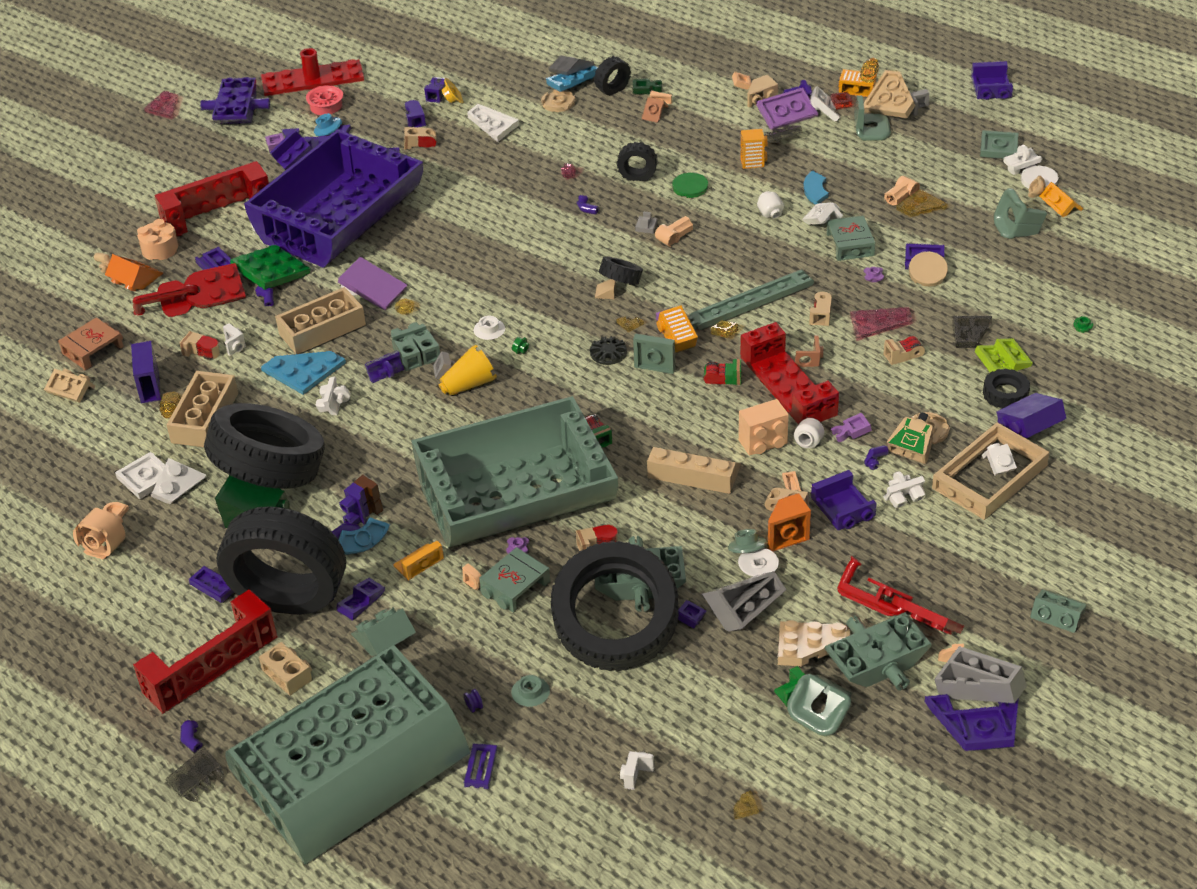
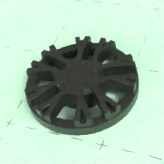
(608, 350)

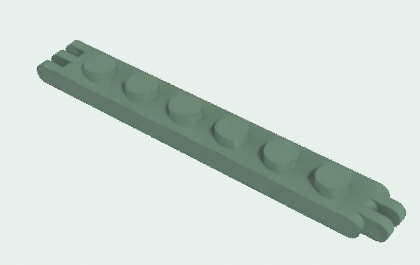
(750, 300)

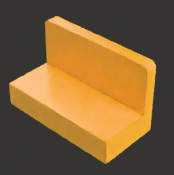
(1059, 200)
(420, 560)

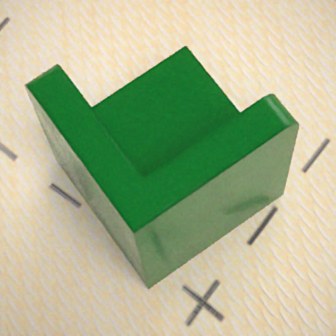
(785, 691)

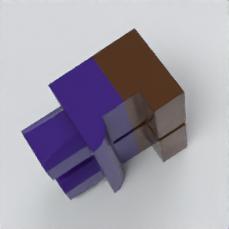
(361, 500)

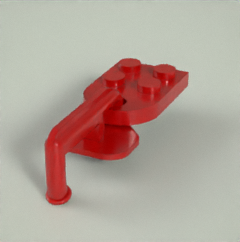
(201, 289)
(898, 604)

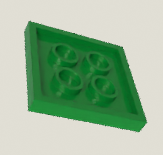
(270, 267)

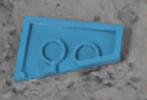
(562, 82)

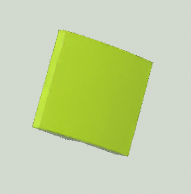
(1008, 351)

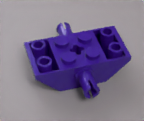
(235, 101)

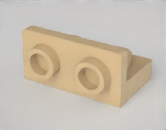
(68, 385)

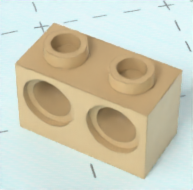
(286, 668)

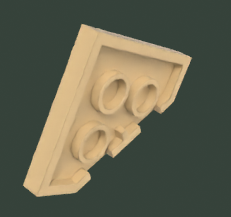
(890, 96)
(806, 640)

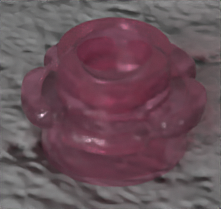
(568, 171)

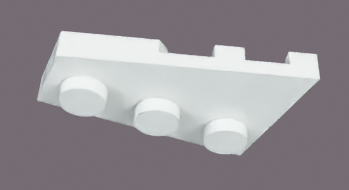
(492, 122)

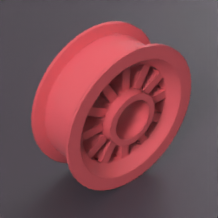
(325, 99)

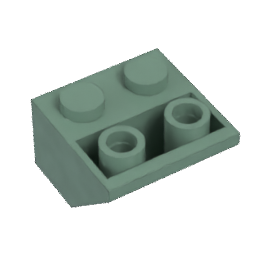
(386, 630)

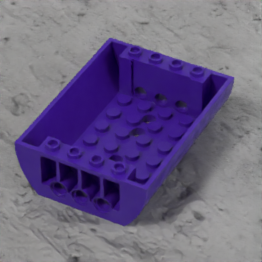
(308, 203)

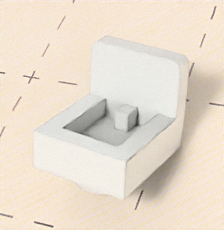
(234, 339)
(1000, 458)
(635, 762)

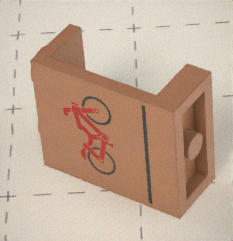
(88, 340)

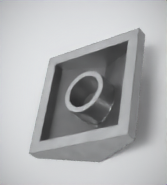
(569, 65)

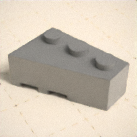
(744, 600)

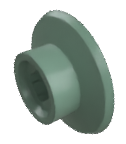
(747, 541)
(527, 697)

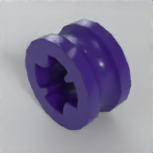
(473, 700)

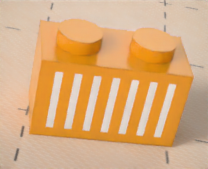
(851, 82)
(753, 148)
(676, 326)

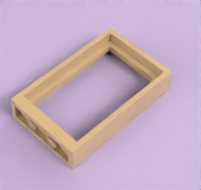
(970, 499)

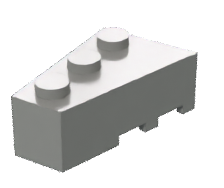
(980, 678)

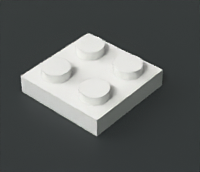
(141, 475)

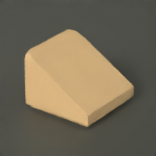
(606, 290)

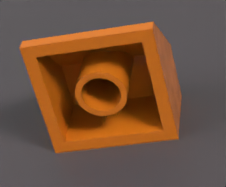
(131, 273)
(789, 523)

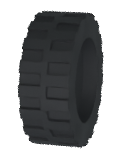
(605, 70)
(640, 150)
(620, 270)
(1005, 377)

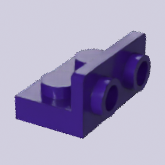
(290, 149)

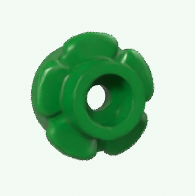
(1083, 324)
(520, 345)

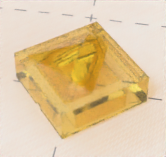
(724, 328)

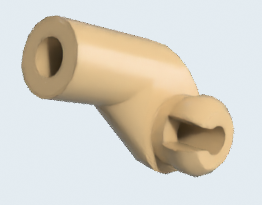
(104, 258)

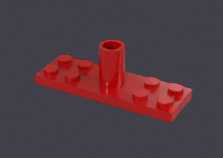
(311, 75)

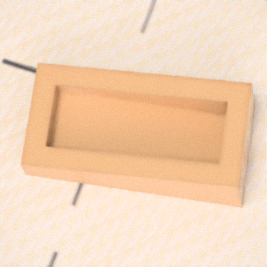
(663, 96)
(790, 481)

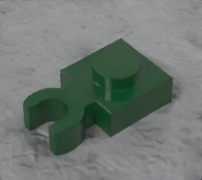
(644, 86)

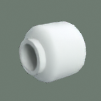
(770, 204)
(809, 433)

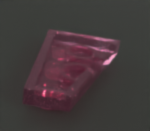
(875, 321)

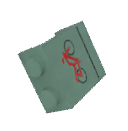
(851, 238)
(512, 578)

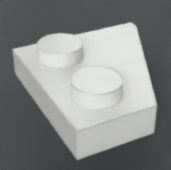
(822, 101)
(175, 481)

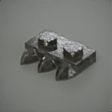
(787, 132)
(195, 773)

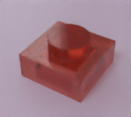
(841, 100)

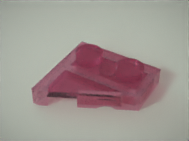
(163, 105)

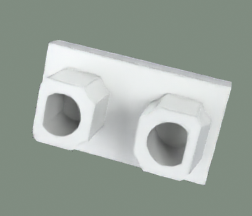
(1021, 159)
(332, 397)
(902, 486)

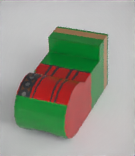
(723, 373)
(600, 429)

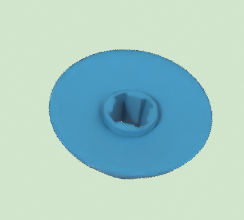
(326, 124)

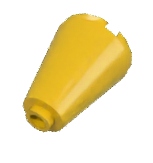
(468, 372)

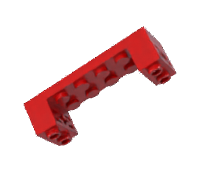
(209, 194)
(766, 356)
(173, 684)

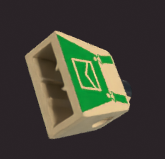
(913, 438)

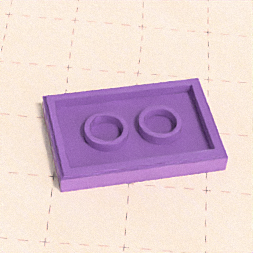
(786, 109)
(372, 283)

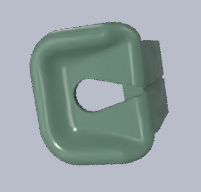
(879, 132)
(1027, 220)
(804, 694)

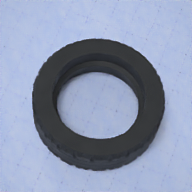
(264, 446)
(288, 533)
(609, 559)

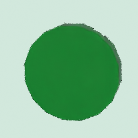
(690, 185)

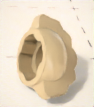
(1036, 187)

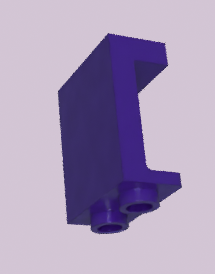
(991, 80)
(842, 501)

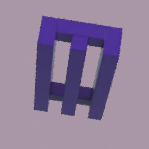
(478, 782)

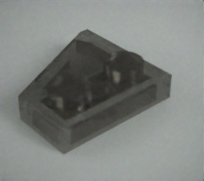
(970, 330)

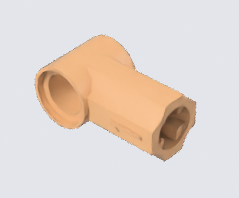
(903, 188)
(673, 232)

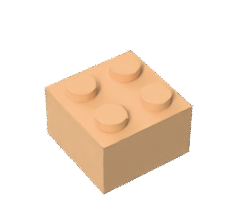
(763, 427)

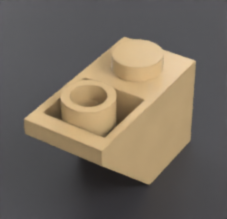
(760, 89)

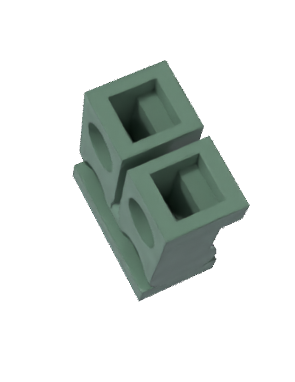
(414, 345)

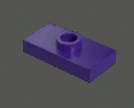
(210, 584)

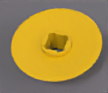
(451, 92)

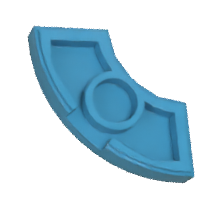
(814, 188)
(363, 538)

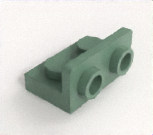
(1057, 610)

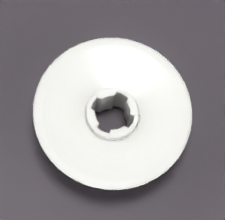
(495, 329)
(758, 562)

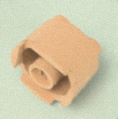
(158, 240)
(98, 528)

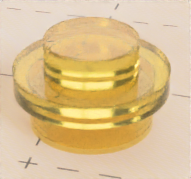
(404, 306)

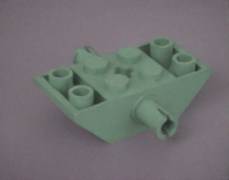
(628, 587)
(879, 651)

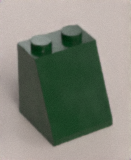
(240, 496)

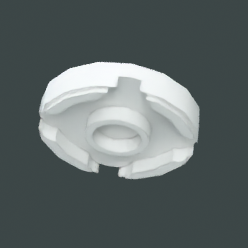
(1032, 172)

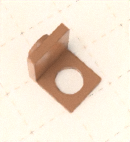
(653, 109)
(815, 355)

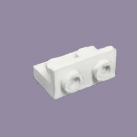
(822, 213)

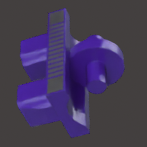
(384, 367)

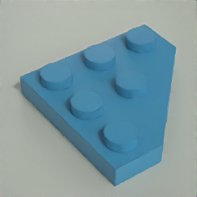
(303, 370)

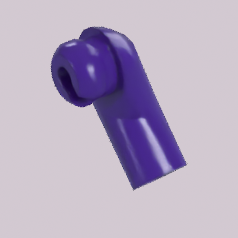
(585, 207)
(267, 294)

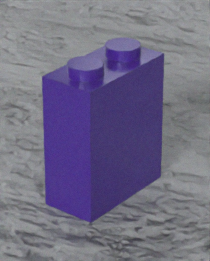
(146, 372)
(1032, 414)

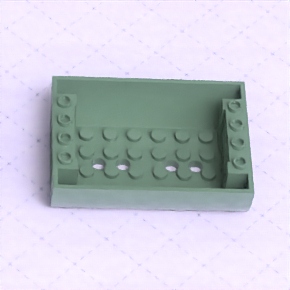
(505, 461)
(362, 762)

